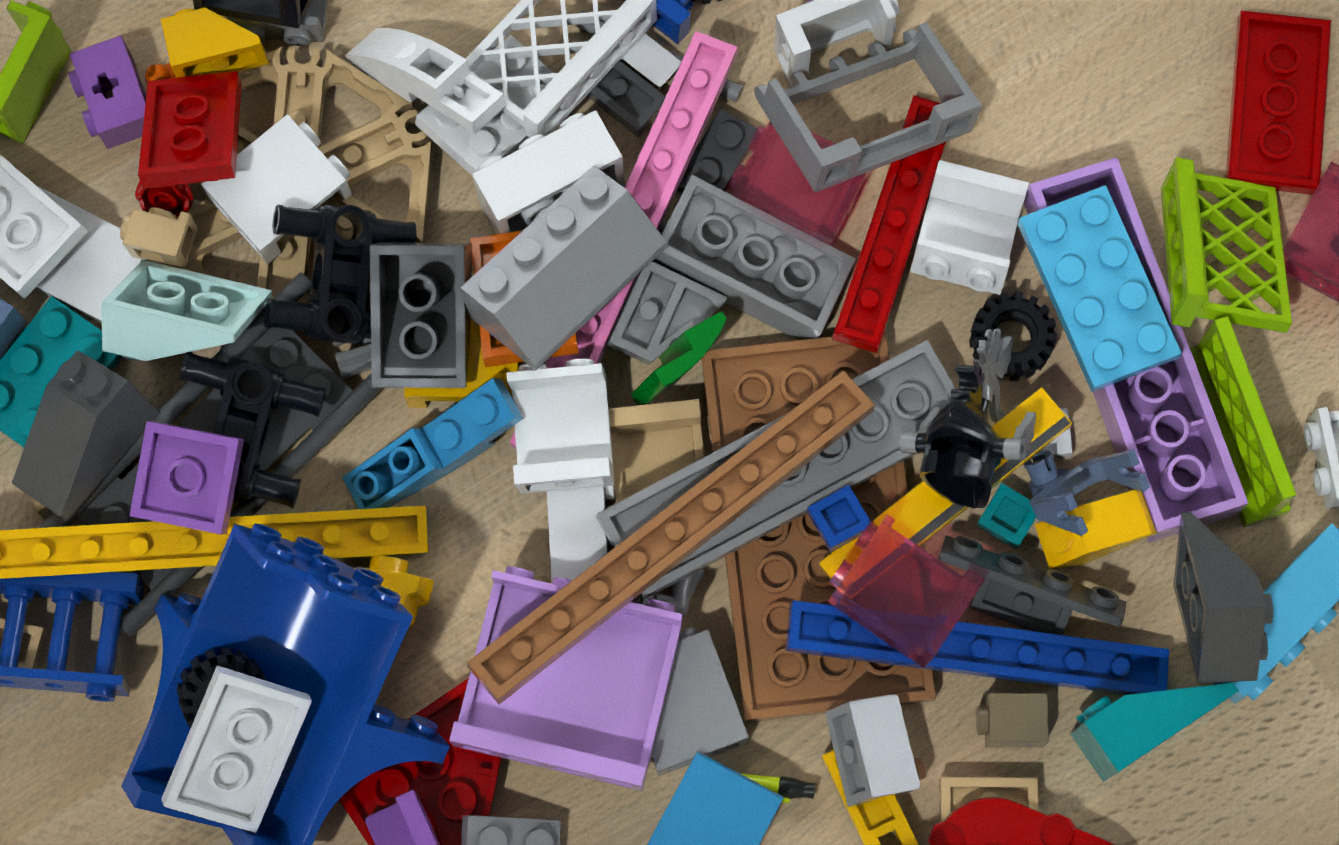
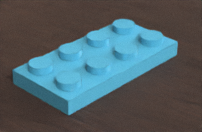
(1099, 288)

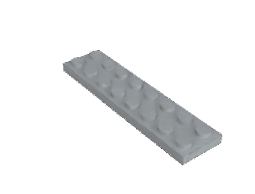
(903, 397)

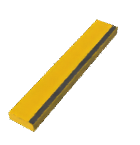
(925, 512)

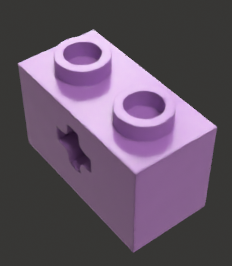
(103, 69)

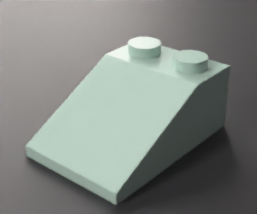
(175, 312)

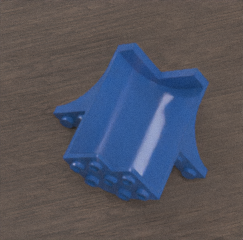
(309, 630)

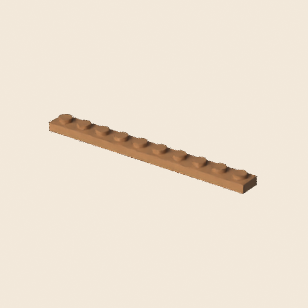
(669, 537)

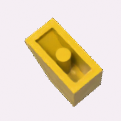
(209, 44)
(1110, 525)

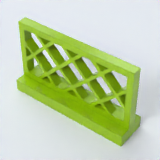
(1189, 245)
(1243, 424)

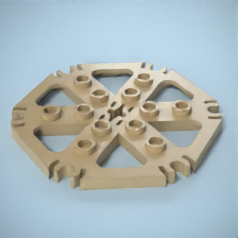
(362, 152)

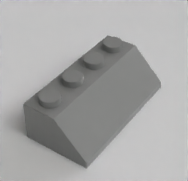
(563, 268)

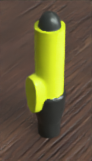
(785, 786)

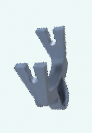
(1055, 487)

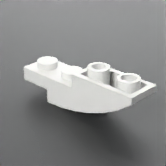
(429, 71)

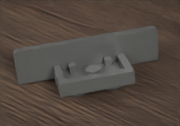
(1026, 594)

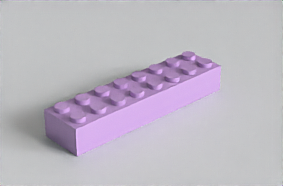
(1164, 409)

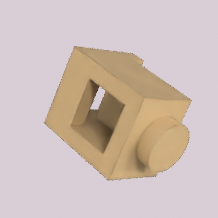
(159, 236)

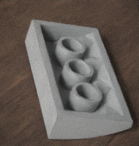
(754, 260)

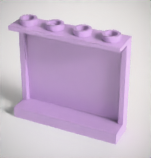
(588, 709)

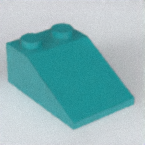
(1136, 723)

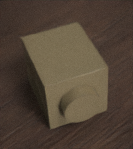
(1014, 720)

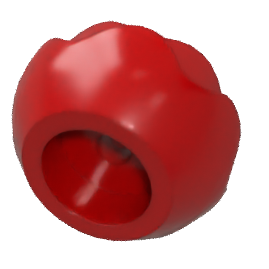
(170, 198)

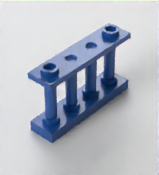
(113, 592)

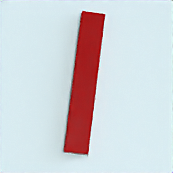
(888, 241)

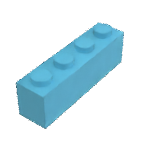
(1300, 601)

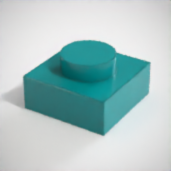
(1008, 516)

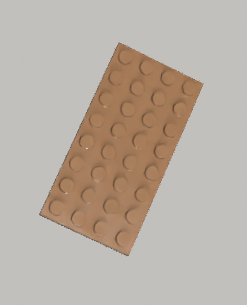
(743, 393)

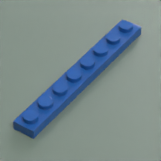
(989, 653)

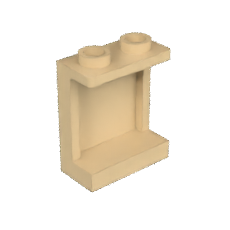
(653, 443)

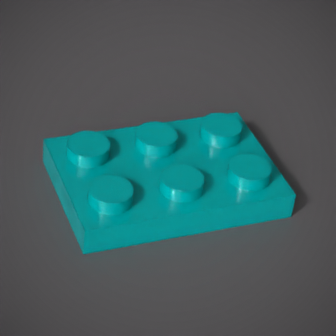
(35, 360)

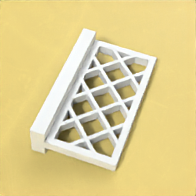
(579, 75)

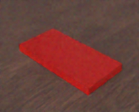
(1278, 101)

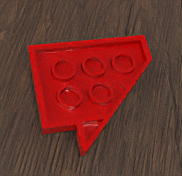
(447, 790)

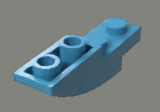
(435, 449)

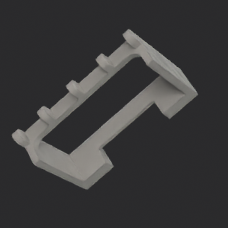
(848, 159)

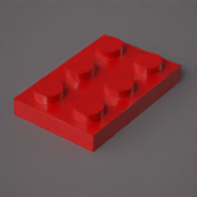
(190, 130)

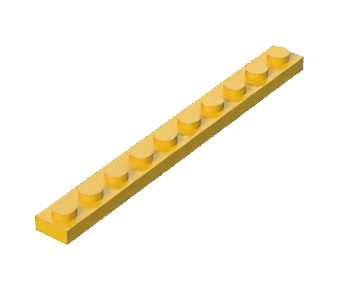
(167, 546)

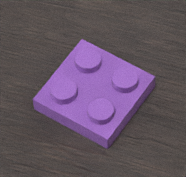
(186, 477)

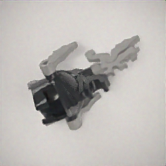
(959, 441)

